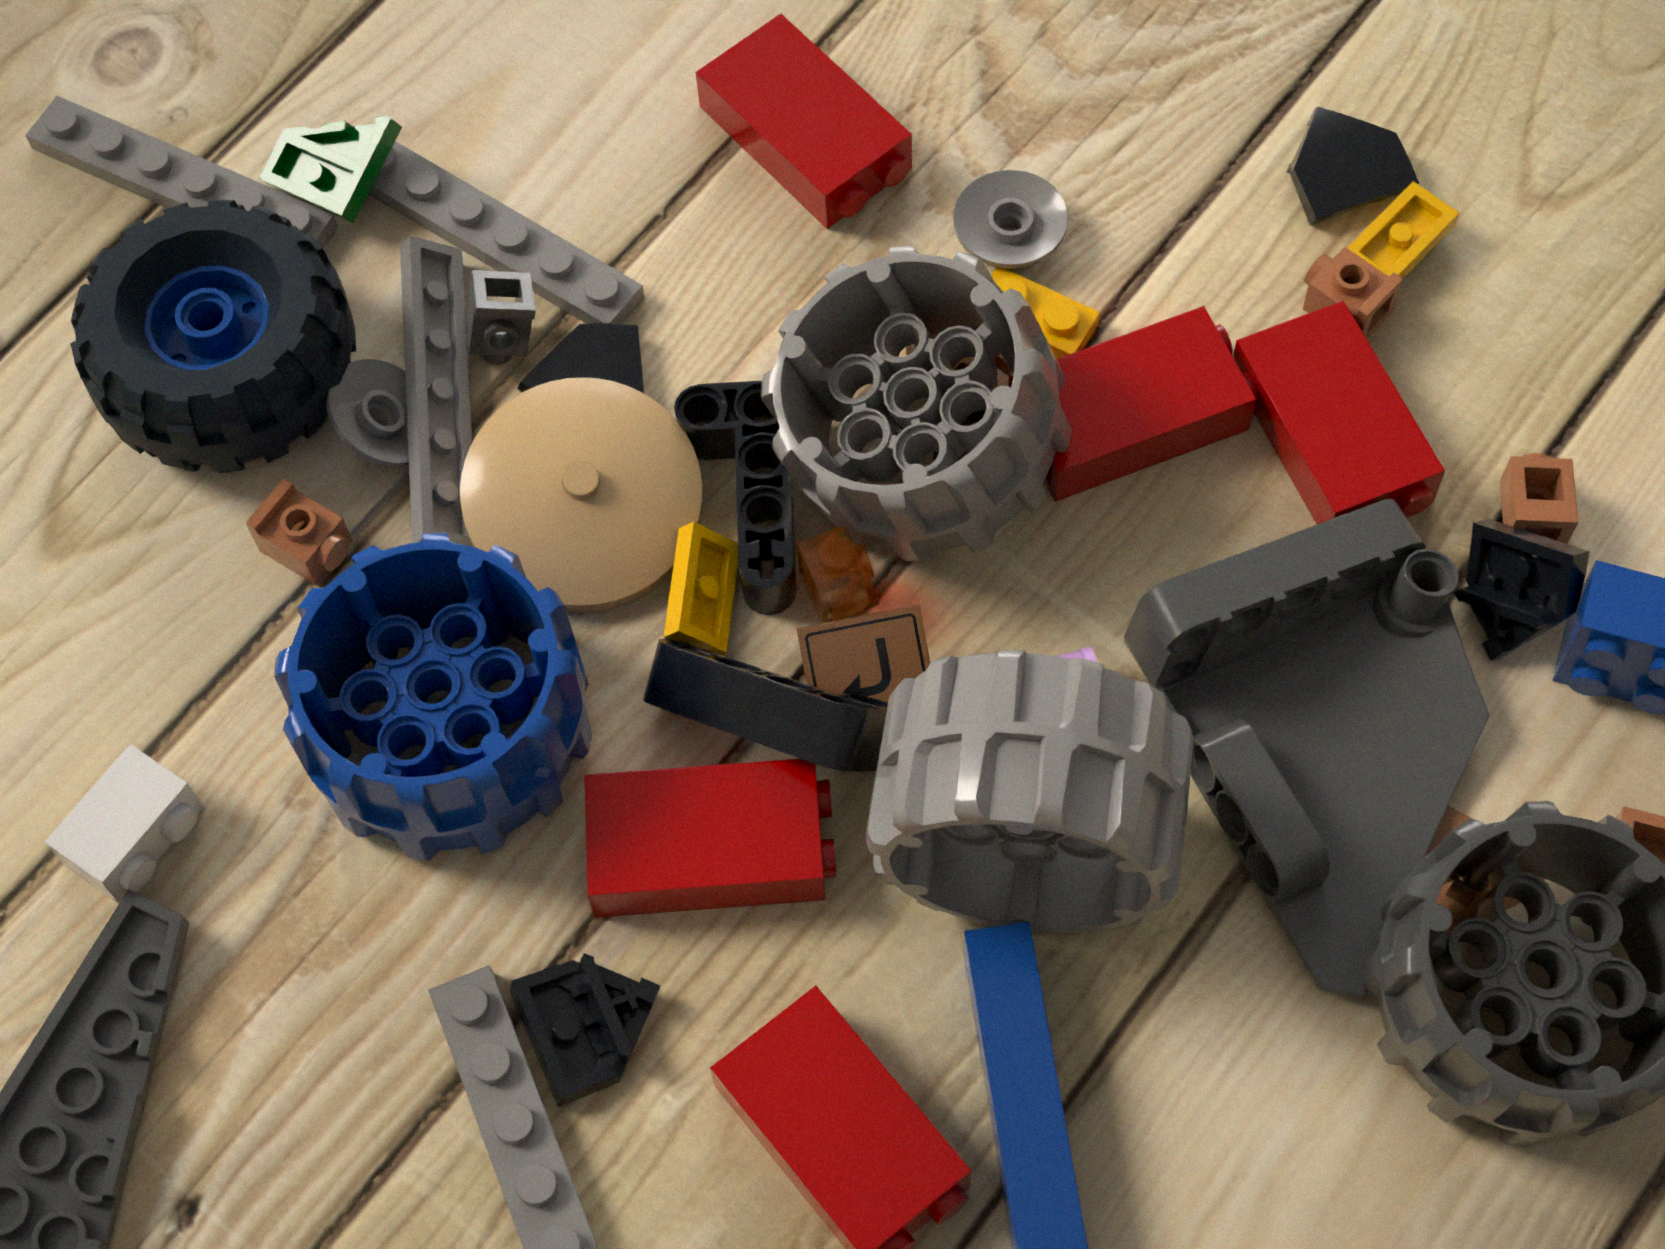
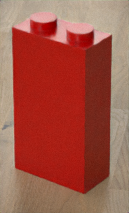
(805, 121)
(1148, 400)
(1337, 416)
(706, 837)
(842, 1127)

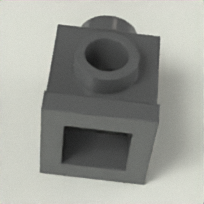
(498, 327)

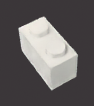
(125, 824)

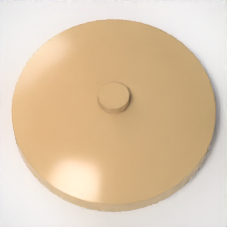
(583, 490)

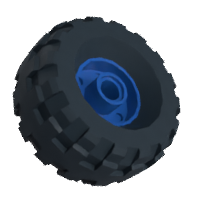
(212, 335)

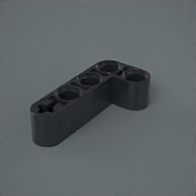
(757, 495)
(767, 707)

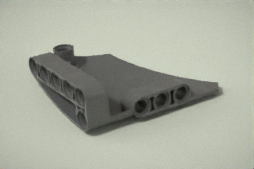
(1321, 717)

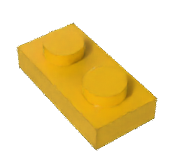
(1405, 231)
(1063, 320)
(702, 588)

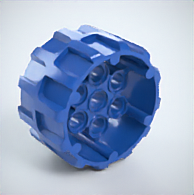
(426, 601)

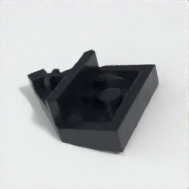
(1347, 165)
(592, 352)
(1520, 584)
(582, 1023)

